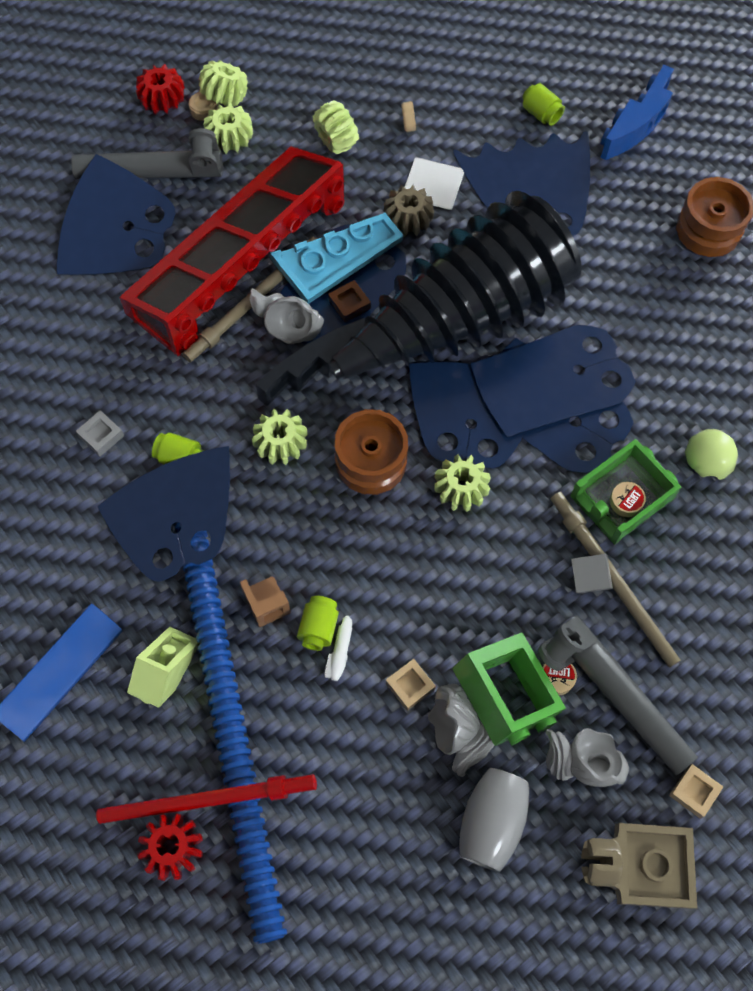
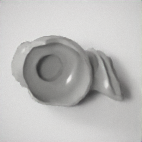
(287, 317)
(459, 728)
(589, 758)

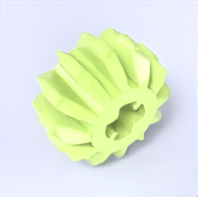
(223, 83)
(231, 127)
(335, 127)
(280, 426)
(451, 490)

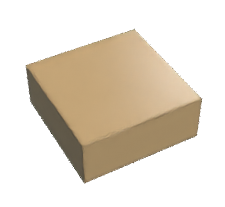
(410, 684)
(696, 791)

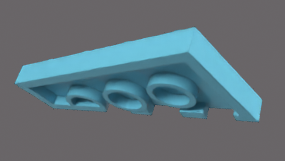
(327, 261)

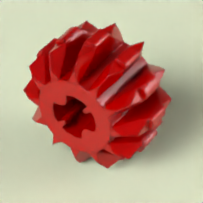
(160, 89)
(156, 848)

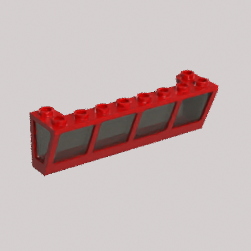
(232, 244)

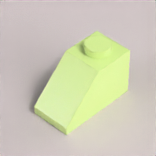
(162, 666)

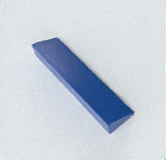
(58, 672)

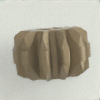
(409, 209)

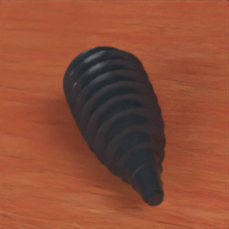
(470, 286)

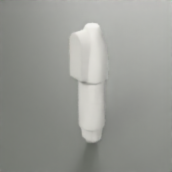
(337, 659)

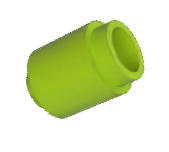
(543, 104)
(173, 447)
(318, 623)

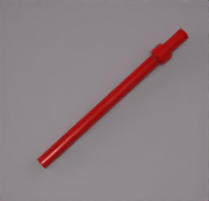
(275, 788)

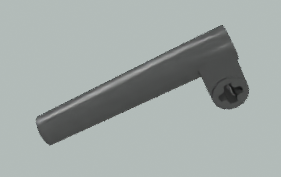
(201, 161)
(578, 643)

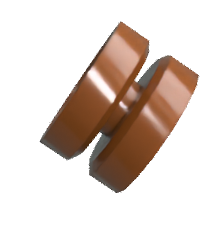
(714, 216)
(371, 451)

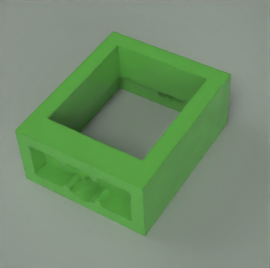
(489, 704)

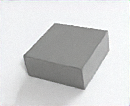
(100, 433)
(592, 573)

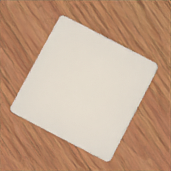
(438, 179)

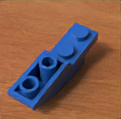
(638, 116)

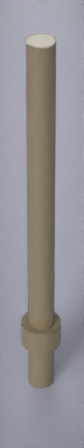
(211, 335)
(576, 524)

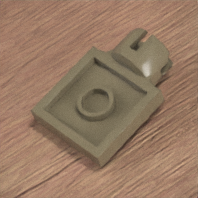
(645, 865)

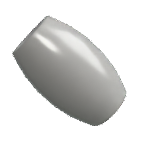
(494, 819)

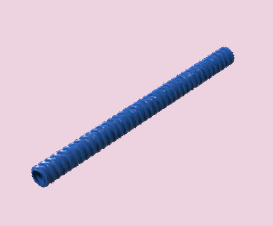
(233, 745)

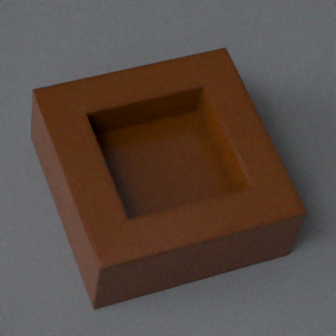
(349, 301)

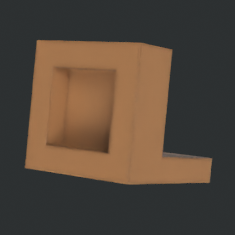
(266, 600)

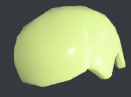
(712, 453)

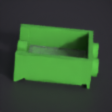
(630, 464)

